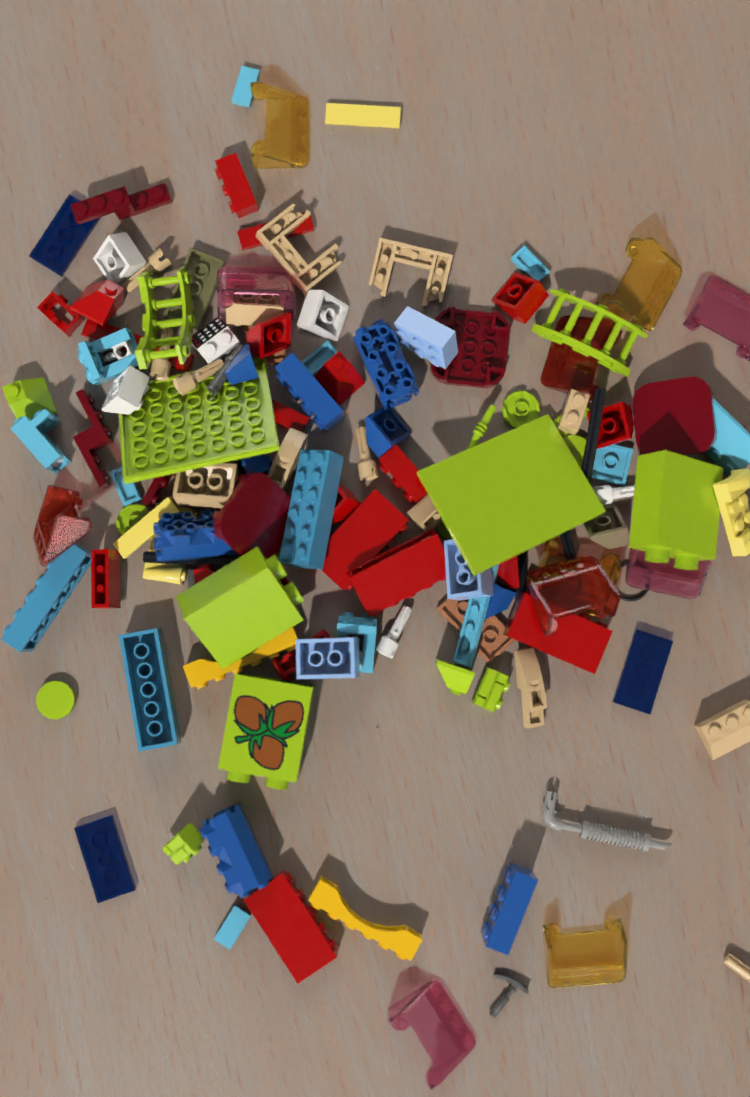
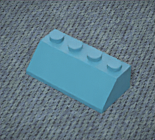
(732, 443)

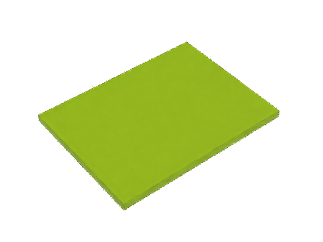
(199, 428)
(510, 493)

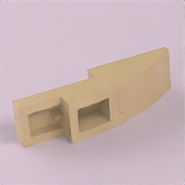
(287, 457)
(532, 687)

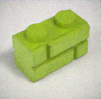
(490, 690)
(184, 844)

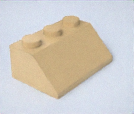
(253, 309)
(206, 485)
(726, 729)

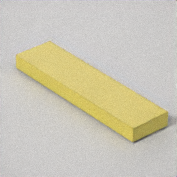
(362, 115)
(143, 530)

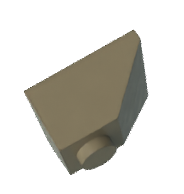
(608, 528)

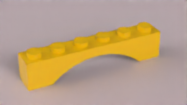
(204, 669)
(400, 938)

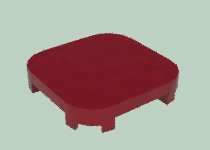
(481, 348)
(674, 416)
(253, 515)

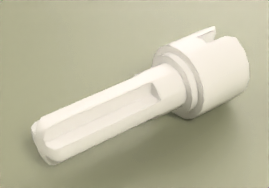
(607, 494)
(389, 643)

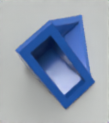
(242, 367)
(501, 600)

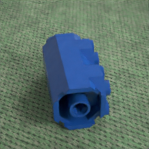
(385, 364)
(187, 537)
(237, 849)

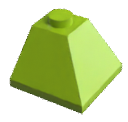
(28, 397)
(455, 677)

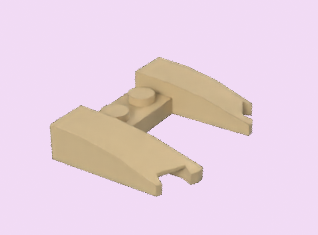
(274, 239)
(393, 251)

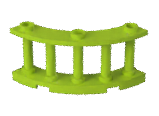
(584, 346)
(146, 348)

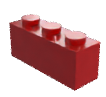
(236, 186)
(403, 474)
(105, 579)

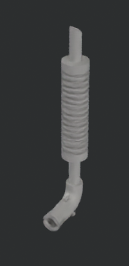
(598, 832)

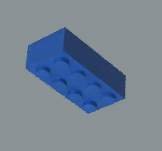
(309, 392)
(508, 908)

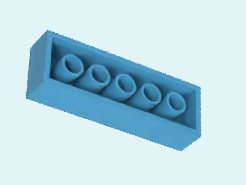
(311, 509)
(47, 599)
(150, 689)

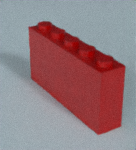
(362, 537)
(399, 573)
(574, 642)
(292, 926)

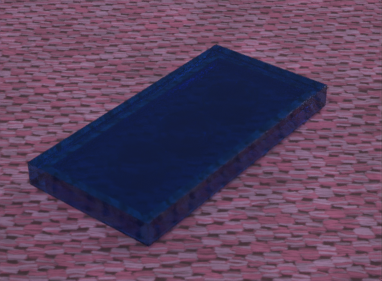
(62, 239)
(642, 671)
(105, 858)

